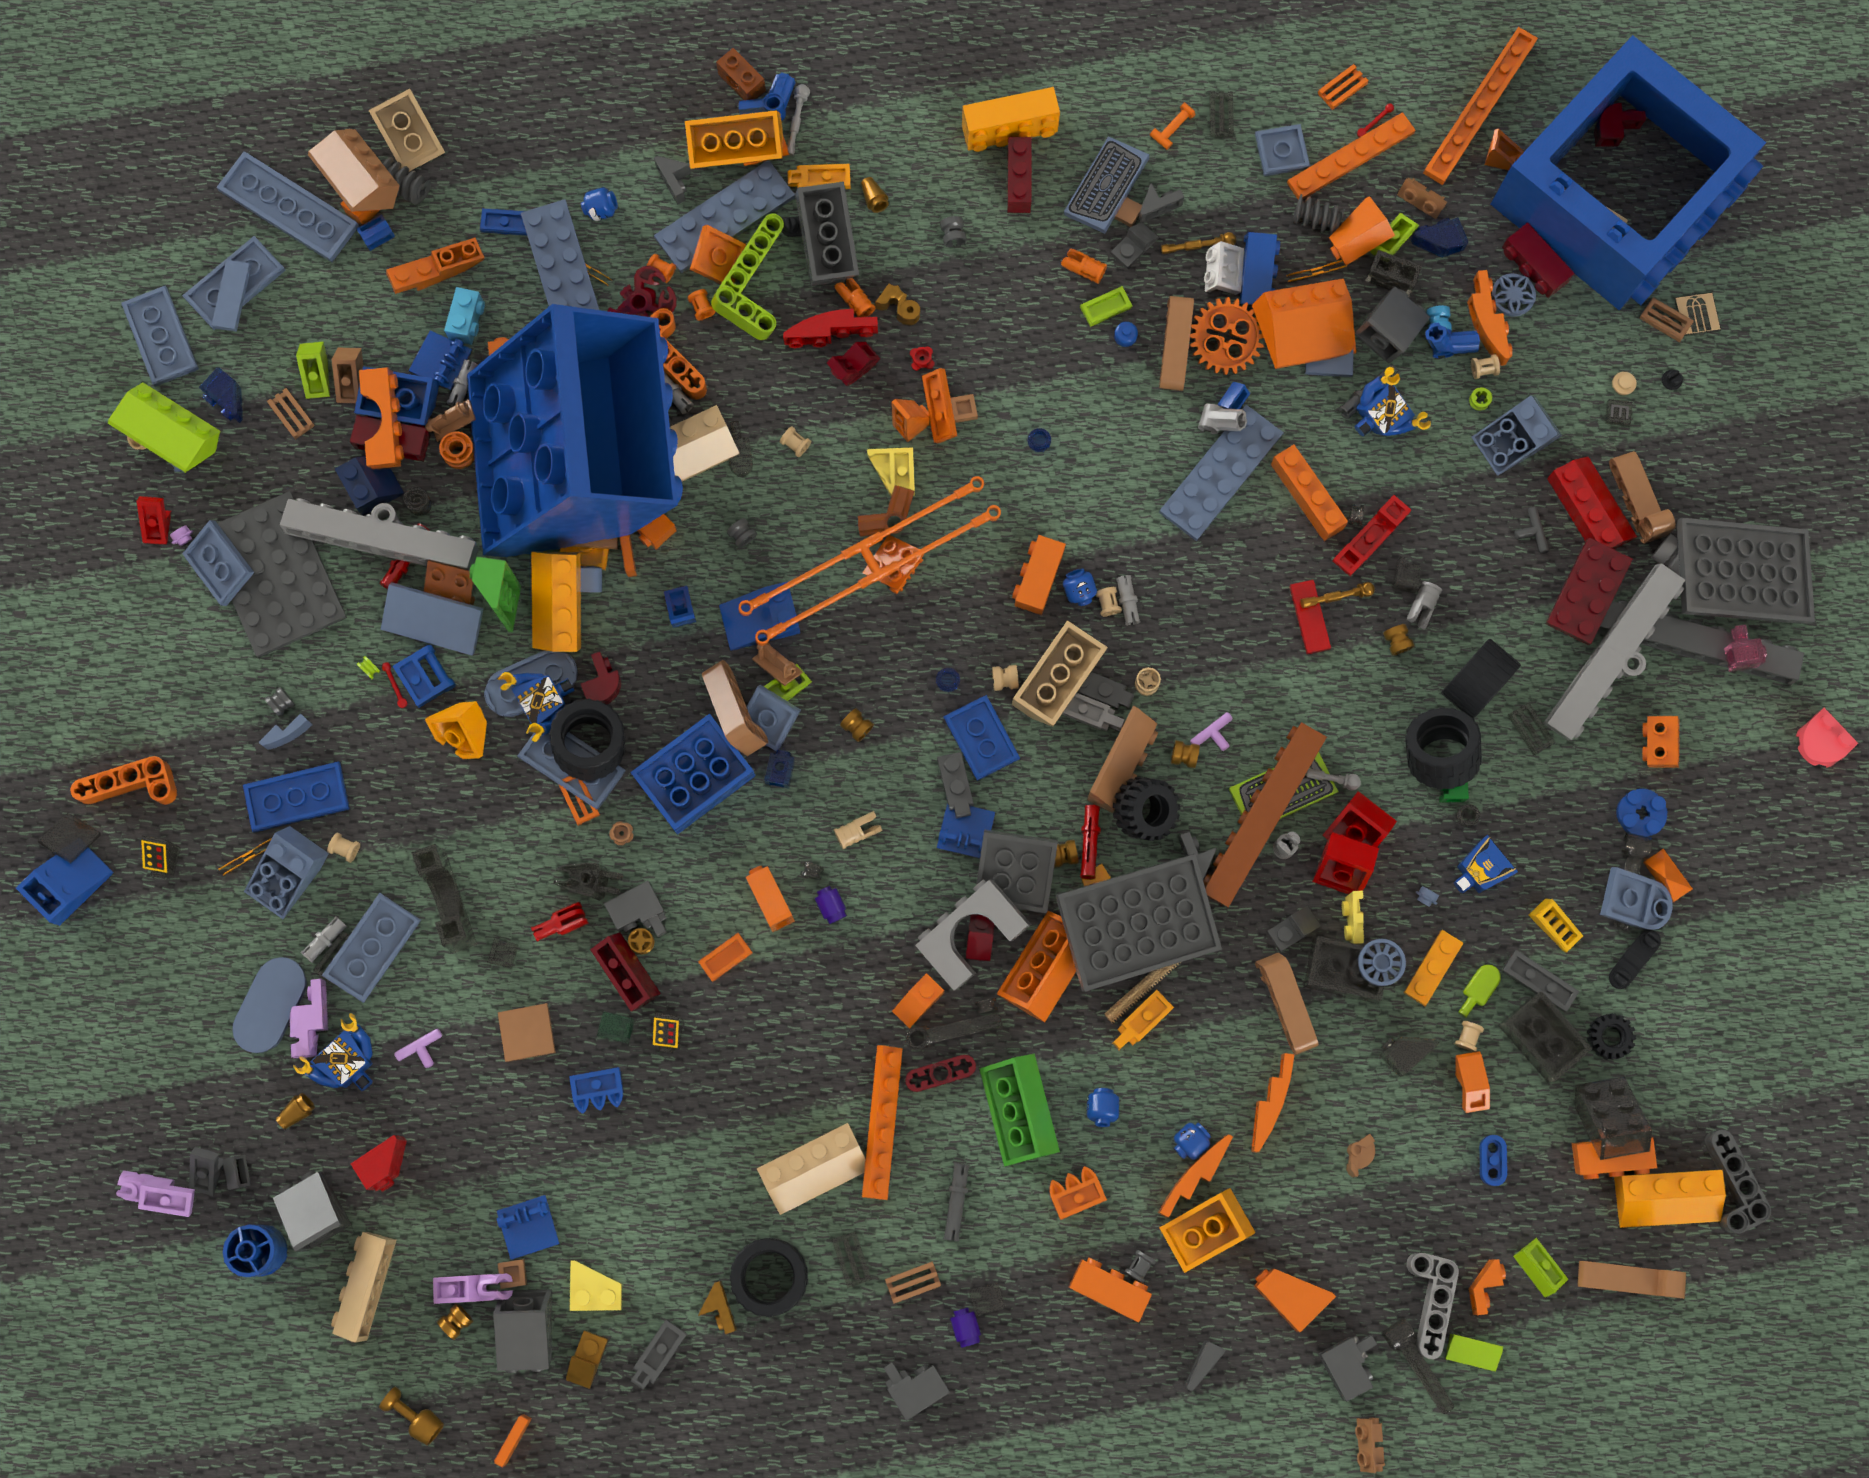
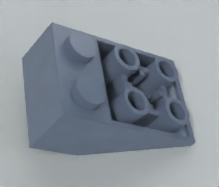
(1516, 435)
(285, 871)

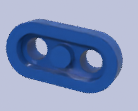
(1494, 1160)

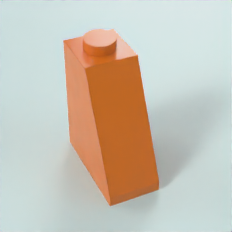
(1360, 232)
(769, 898)
(1292, 1297)

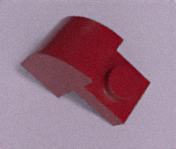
(1613, 121)
(853, 363)
(607, 685)

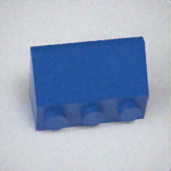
(415, 395)

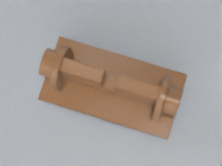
(1418, 196)
(451, 420)
(776, 664)
(1369, 1457)

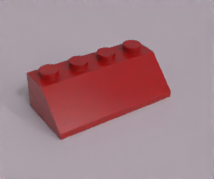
(1591, 503)

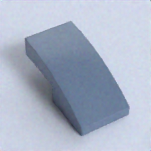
(277, 737)

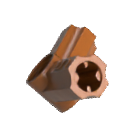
(898, 506)

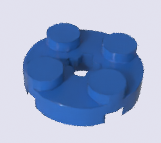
(1653, 805)

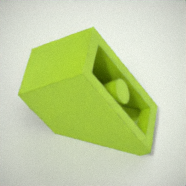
(313, 369)

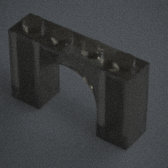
(436, 870)

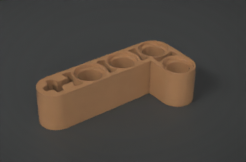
(1176, 343)
(1640, 498)
(732, 710)
(1288, 1002)
(1632, 1279)

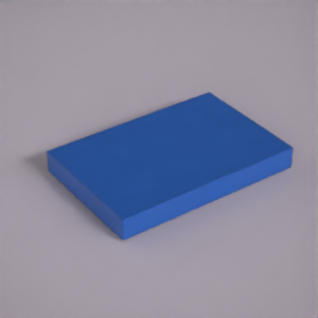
(981, 737)

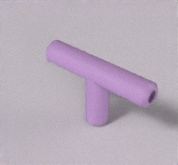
(1213, 732)
(419, 1047)

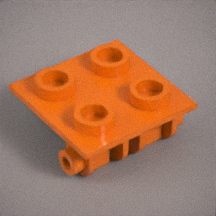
(895, 550)

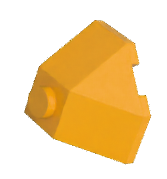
(461, 727)

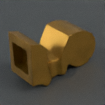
(907, 310)

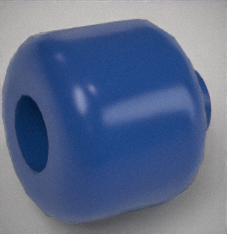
(1126, 334)

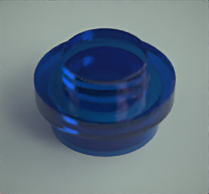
(1039, 440)
(947, 679)

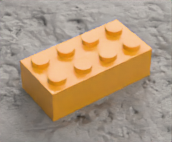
(1011, 116)

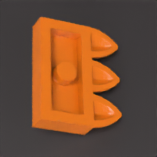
(1077, 1195)

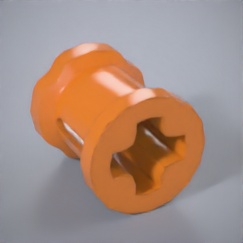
(666, 268)
(701, 304)

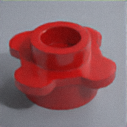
(925, 352)

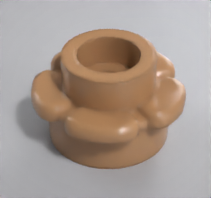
(615, 833)

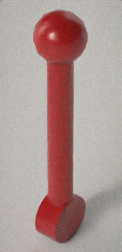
(1388, 109)
(402, 703)

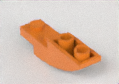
(435, 268)
(1489, 326)

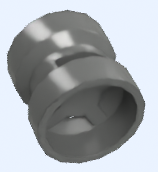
(952, 230)

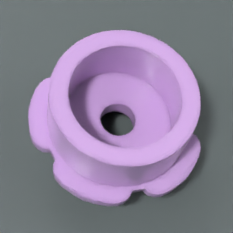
(181, 535)

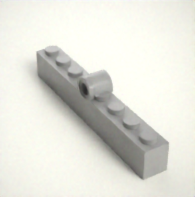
(378, 537)
(1614, 651)

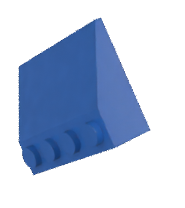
(693, 774)

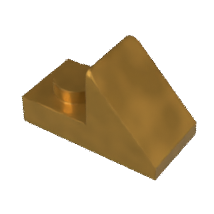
(718, 1300)
(586, 1359)

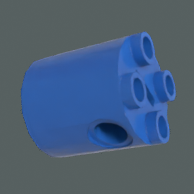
(255, 1250)

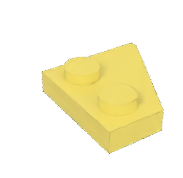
(894, 467)
(1351, 908)
(593, 1290)

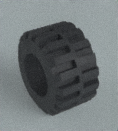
(1162, 811)

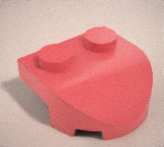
(1824, 740)

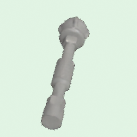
(801, 93)
(1350, 781)

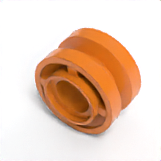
(450, 442)

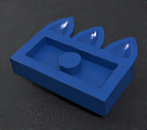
(596, 1087)

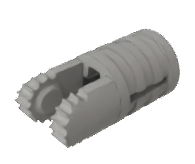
(1426, 601)
(1280, 847)

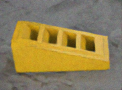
(1537, 916)

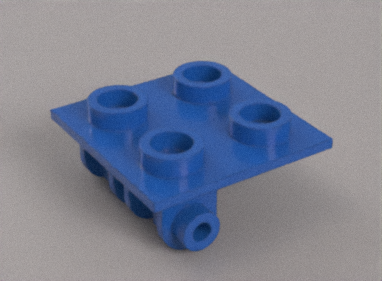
(440, 359)
(965, 833)
(527, 1227)

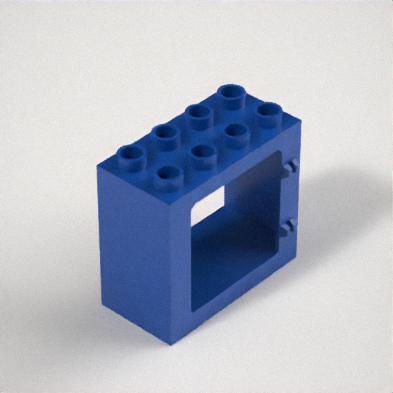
(1582, 226)

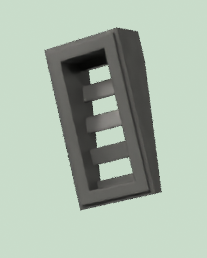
(1206, 1359)

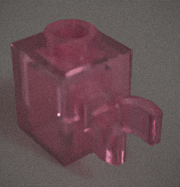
(1744, 652)

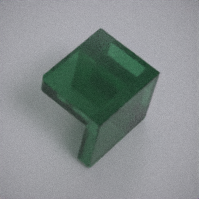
(615, 1027)

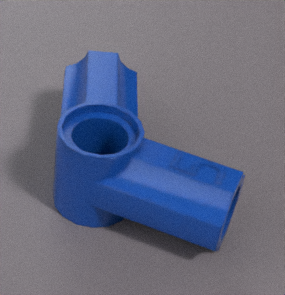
(777, 97)
(1448, 343)

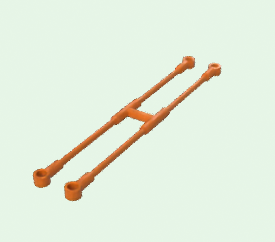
(877, 572)

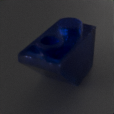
(1441, 239)
(225, 392)

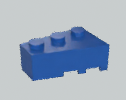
(1258, 266)

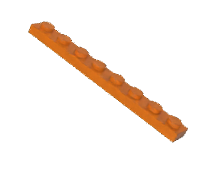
(1480, 106)

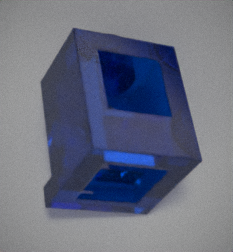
(783, 777)

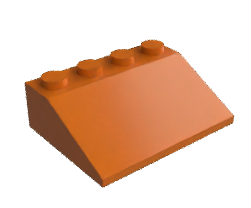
(1307, 323)

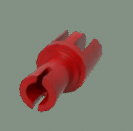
(561, 922)

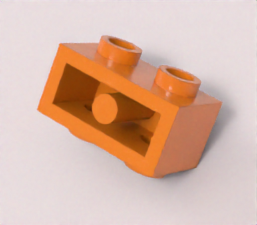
(1661, 741)

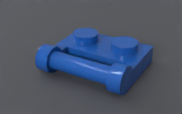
(416, 679)

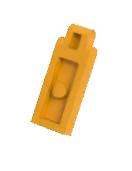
(819, 174)

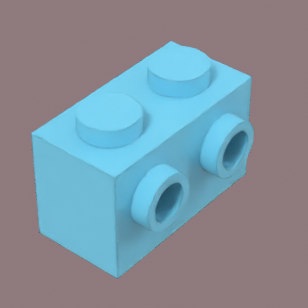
(464, 315)

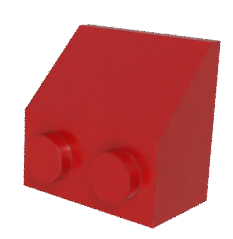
(1362, 821)
(1345, 864)
(381, 1164)

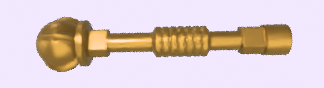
(1228, 238)
(1366, 589)

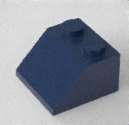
(368, 486)

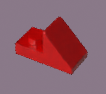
(153, 520)

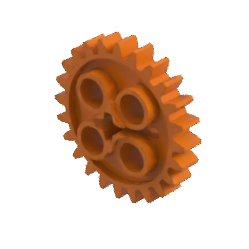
(1232, 315)

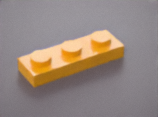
(1433, 967)

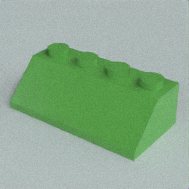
(498, 588)
(1019, 1109)

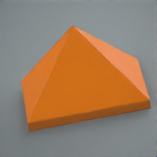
(1502, 151)
(1668, 874)

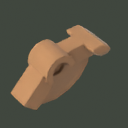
(1360, 1155)

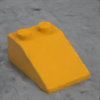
(1207, 1230)

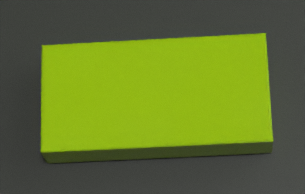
(1106, 306)

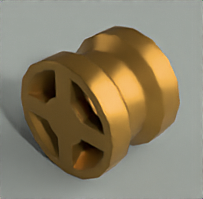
(640, 937)

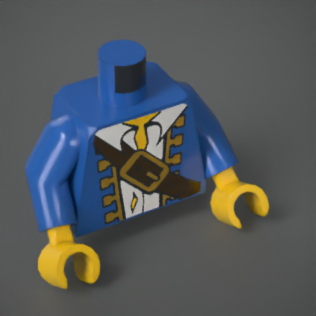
(1385, 409)
(538, 698)
(342, 1060)

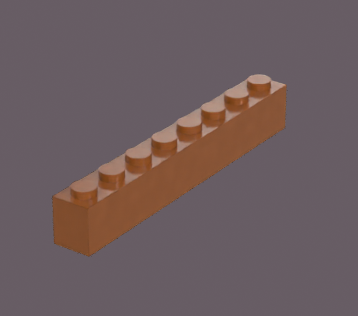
(1264, 814)

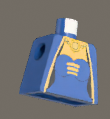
(1483, 867)

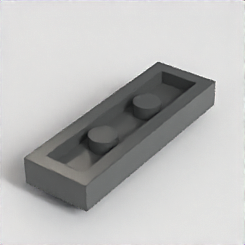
(1539, 979)

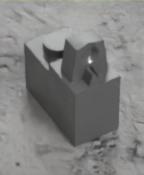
(637, 906)
(1345, 1368)
(915, 1393)

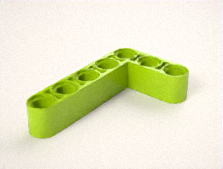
(743, 274)

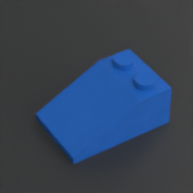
(742, 629)

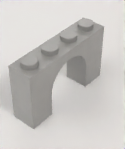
(939, 944)

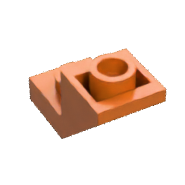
(1474, 1082)
(1490, 1276)

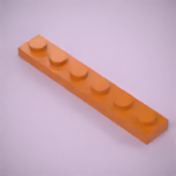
(1351, 156)
(882, 1122)

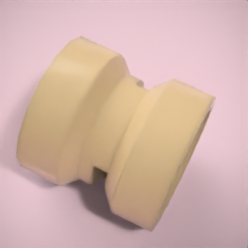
(1005, 677)
(1149, 677)

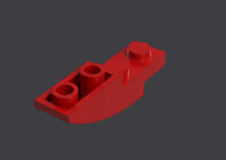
(819, 328)

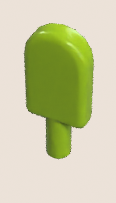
(1480, 988)

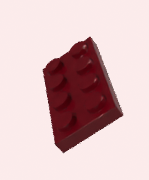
(1589, 591)

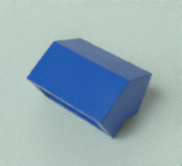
(375, 232)
(1234, 396)

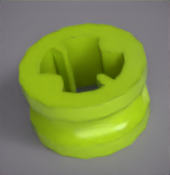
(1488, 399)
(368, 667)

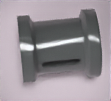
(1140, 1266)

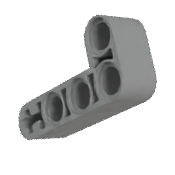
(1430, 1306)

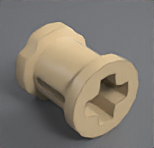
(1478, 366)
(795, 441)
(1108, 601)
(343, 847)
(1469, 1036)

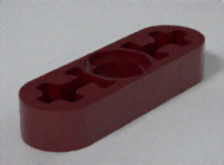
(956, 1062)

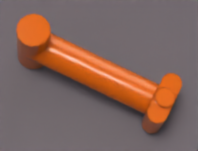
(1162, 137)

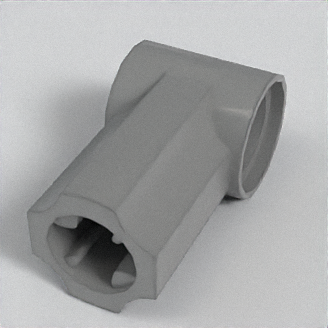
(1216, 418)

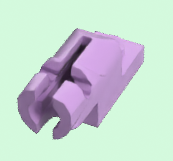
(308, 1020)
(155, 1193)
(469, 1288)

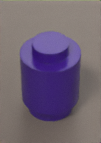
(830, 904)
(965, 1327)

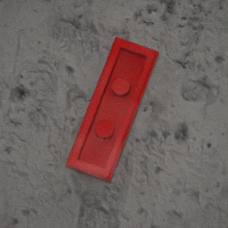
(1310, 618)

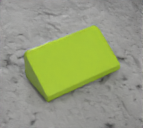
(1403, 229)
(1540, 1268)
(1473, 1352)

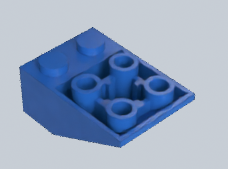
(62, 886)

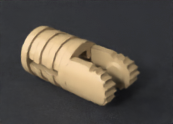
(852, 832)

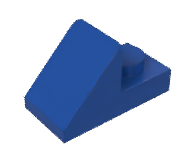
(679, 606)

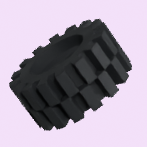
(1624, 1029)

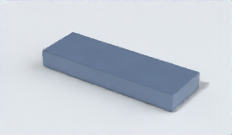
(231, 295)

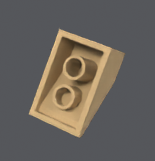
(407, 130)

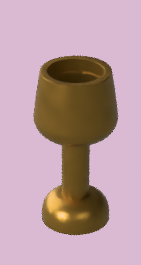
(423, 1426)

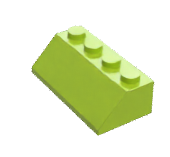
(164, 427)

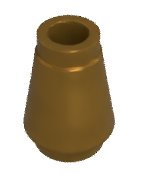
(875, 197)
(295, 1111)

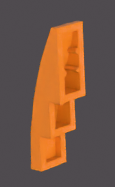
(1268, 1112)
(1202, 1169)

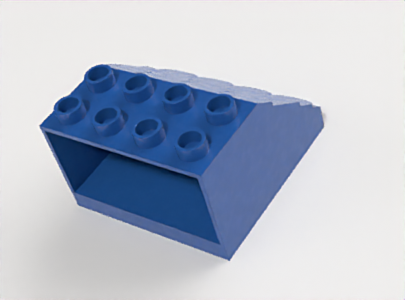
(572, 432)

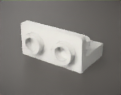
(1224, 268)

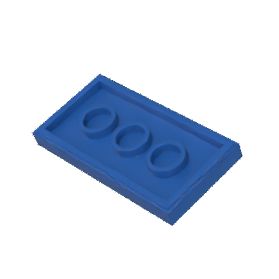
(296, 797)

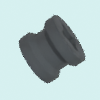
(741, 533)
(279, 701)

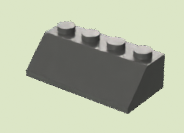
(826, 233)

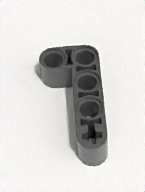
(1732, 1179)

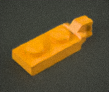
(1143, 1019)

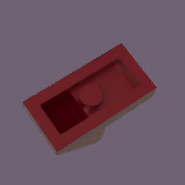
(980, 938)

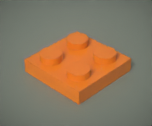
(715, 254)

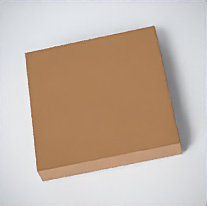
(526, 1032)

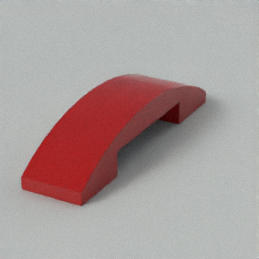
(1372, 535)

